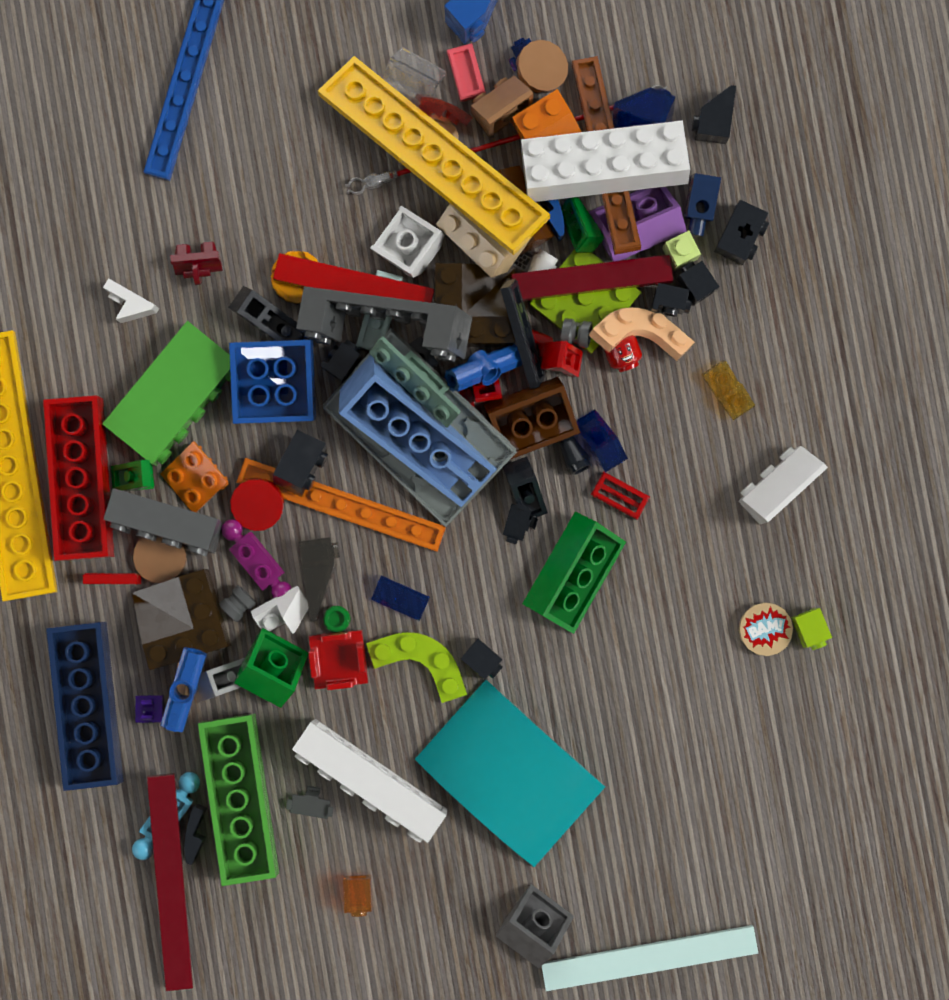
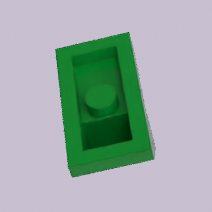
(133, 476)

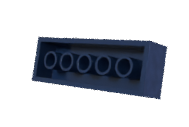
(85, 706)

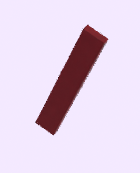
(594, 277)

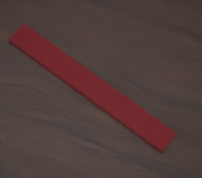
(170, 881)

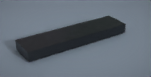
(522, 333)

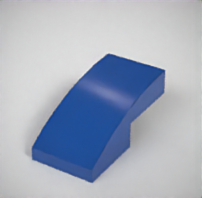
(556, 218)

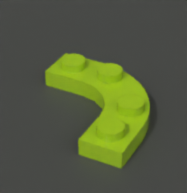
(424, 650)

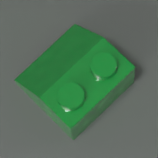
(271, 668)

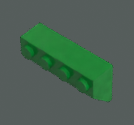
(574, 572)

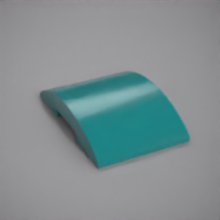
(509, 773)

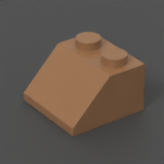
(501, 104)

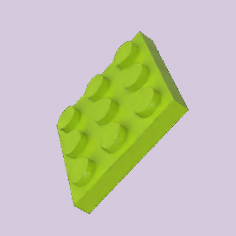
(585, 306)

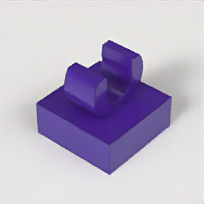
(149, 708)

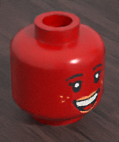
(625, 354)

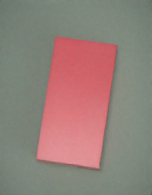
(465, 72)

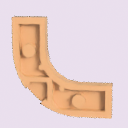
(641, 323)

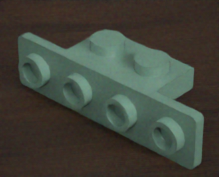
(417, 379)

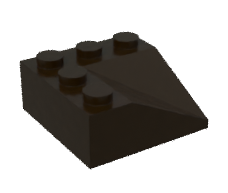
(479, 297)
(179, 616)

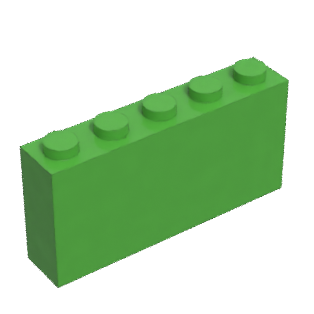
(171, 395)

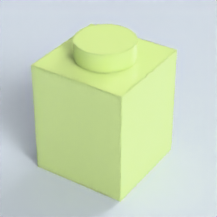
(681, 250)

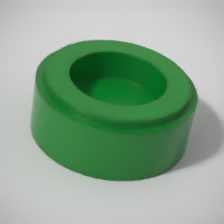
(336, 619)

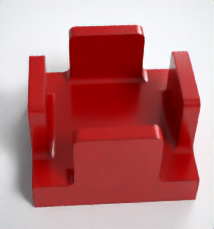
(338, 660)

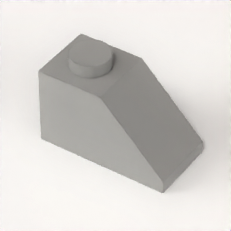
(218, 681)

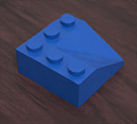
(272, 381)

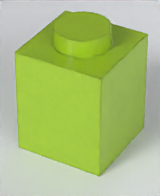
(811, 628)

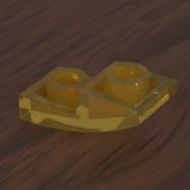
(728, 390)

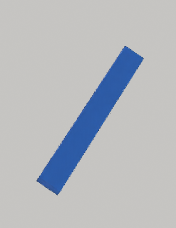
(183, 88)

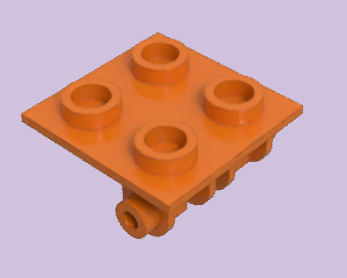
(194, 477)

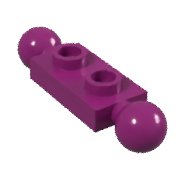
(255, 558)

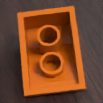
(545, 118)

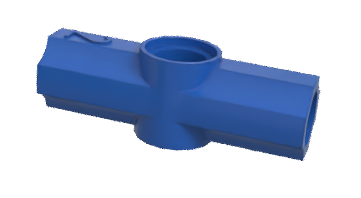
(483, 368)
(179, 705)

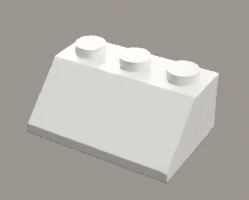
(781, 484)

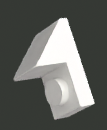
(134, 305)
(280, 610)

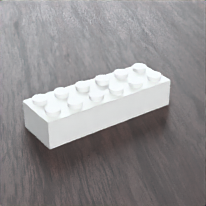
(605, 161)
(369, 780)

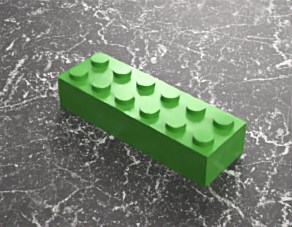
(238, 799)

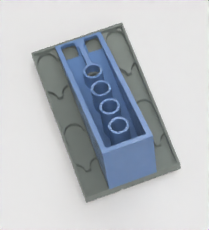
(433, 462)

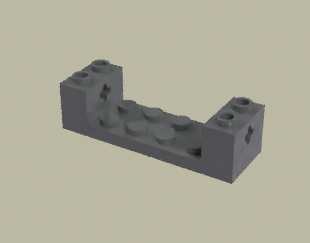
(324, 314)

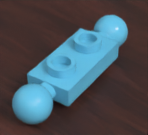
(188, 783)

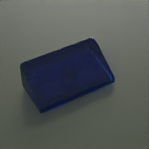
(400, 598)

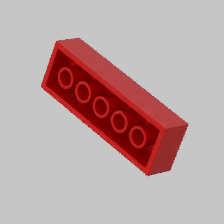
(78, 478)

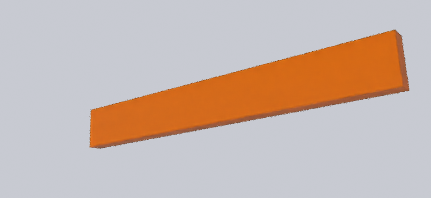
(355, 509)

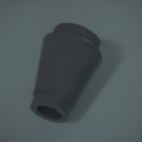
(574, 456)

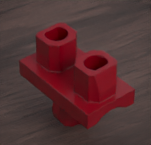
(196, 264)

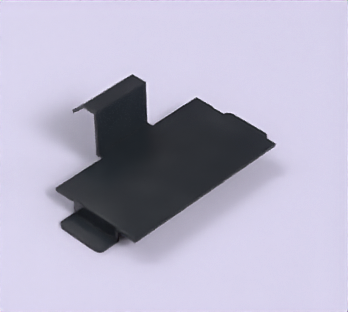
(518, 523)

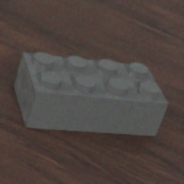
(165, 521)

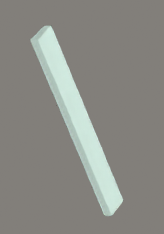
(649, 958)

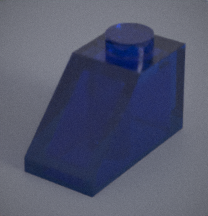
(601, 441)

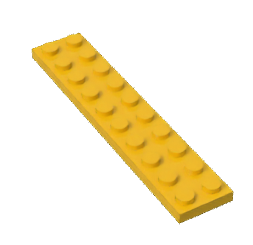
(434, 155)
(24, 537)

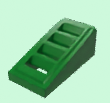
(584, 233)

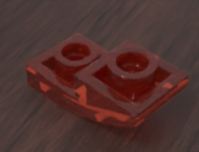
(437, 106)

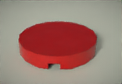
(257, 504)

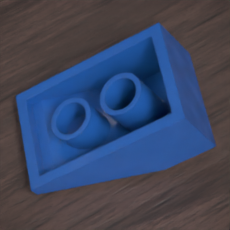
(469, 18)

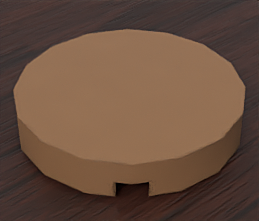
(542, 66)
(158, 561)

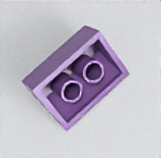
(656, 218)

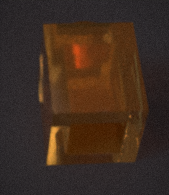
(358, 895)

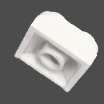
(409, 242)

